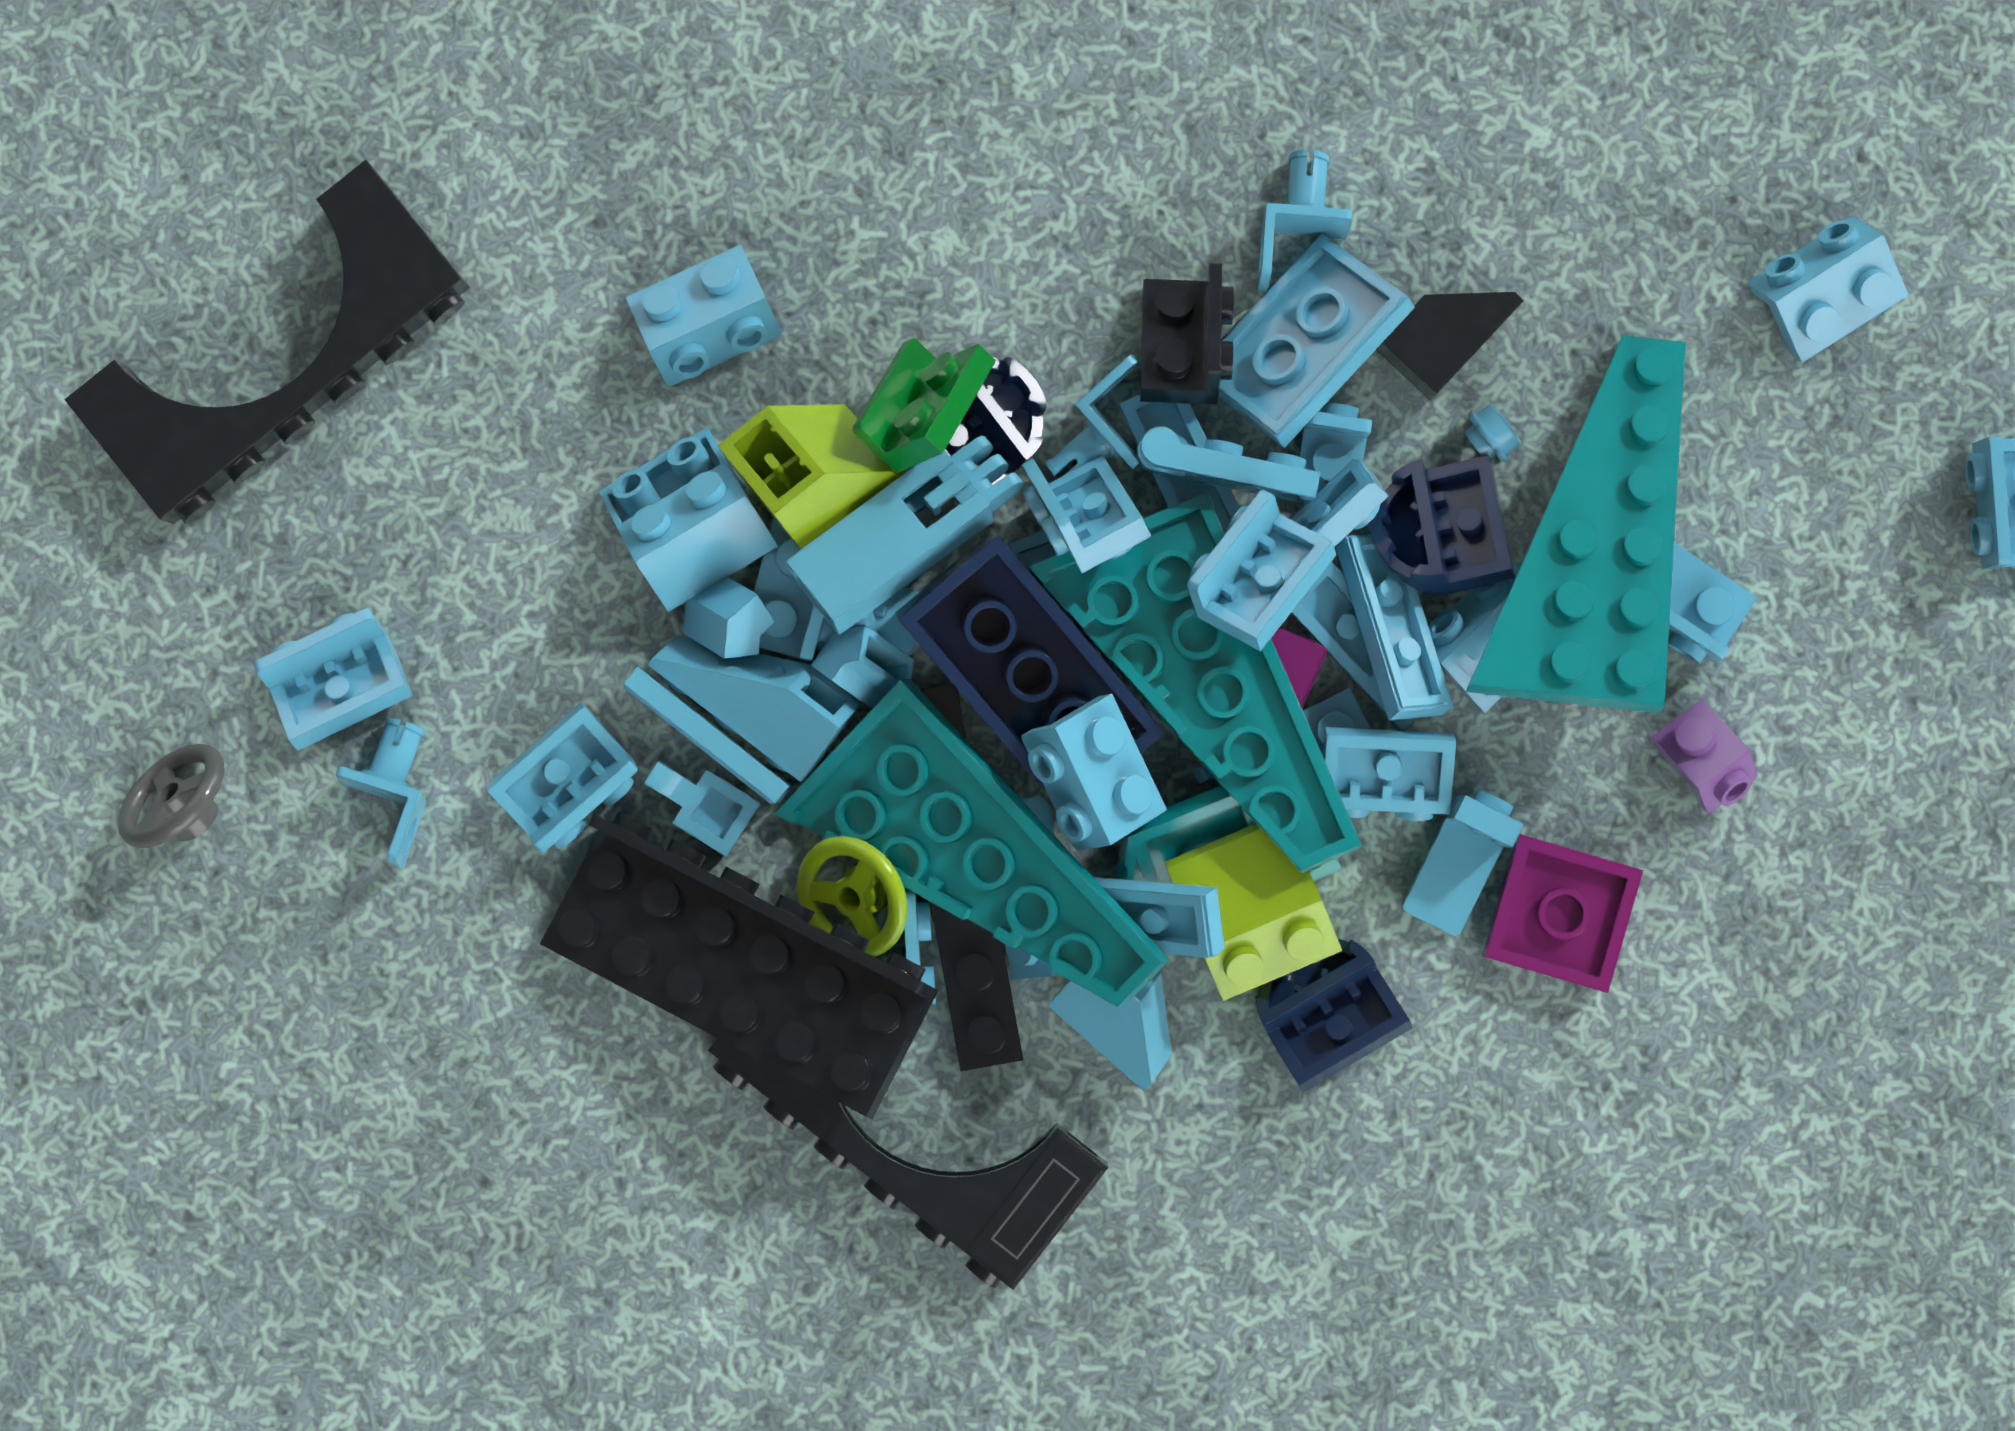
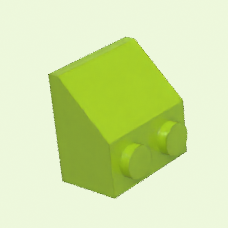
(1267, 910)

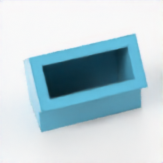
(727, 619)
(863, 664)

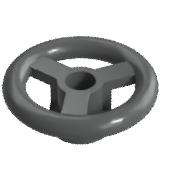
(179, 806)

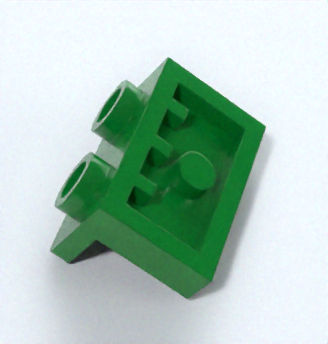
(921, 403)

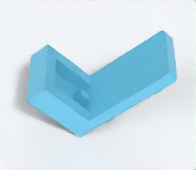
(1461, 861)

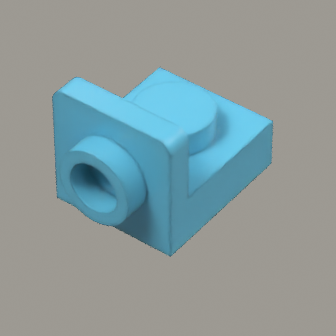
(1333, 440)

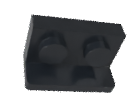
(1183, 339)

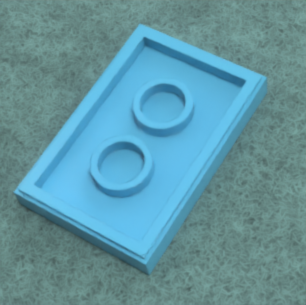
(1308, 338)

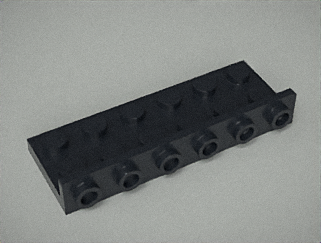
(740, 964)

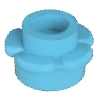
(1492, 433)

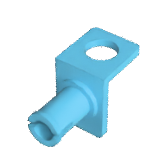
(1304, 212)
(1100, 435)
(388, 780)

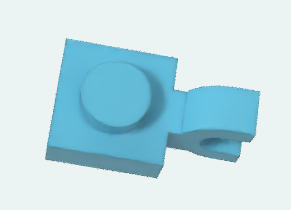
(710, 809)

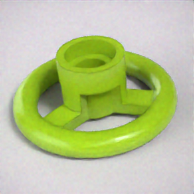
(858, 894)

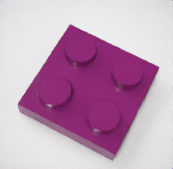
(1562, 913)

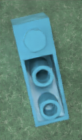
(767, 700)

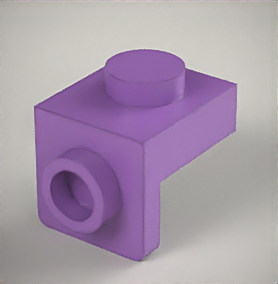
(1707, 756)

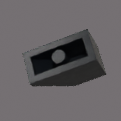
(1444, 335)

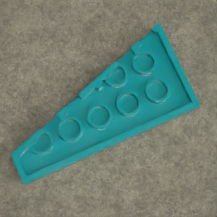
(1598, 575)
(1206, 685)
(971, 844)

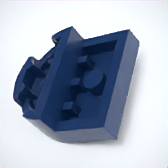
(1005, 412)
(1444, 527)
(1330, 1014)

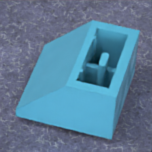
(687, 519)

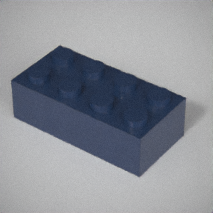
(1013, 648)

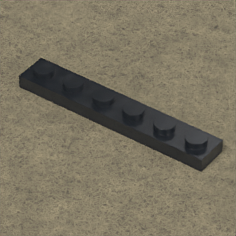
(974, 963)

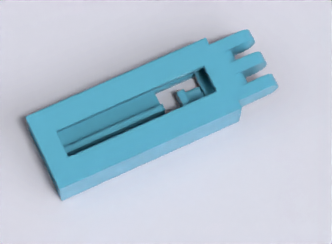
(887, 546)

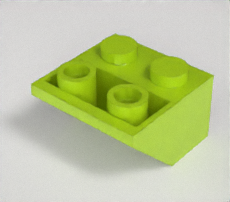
(806, 466)

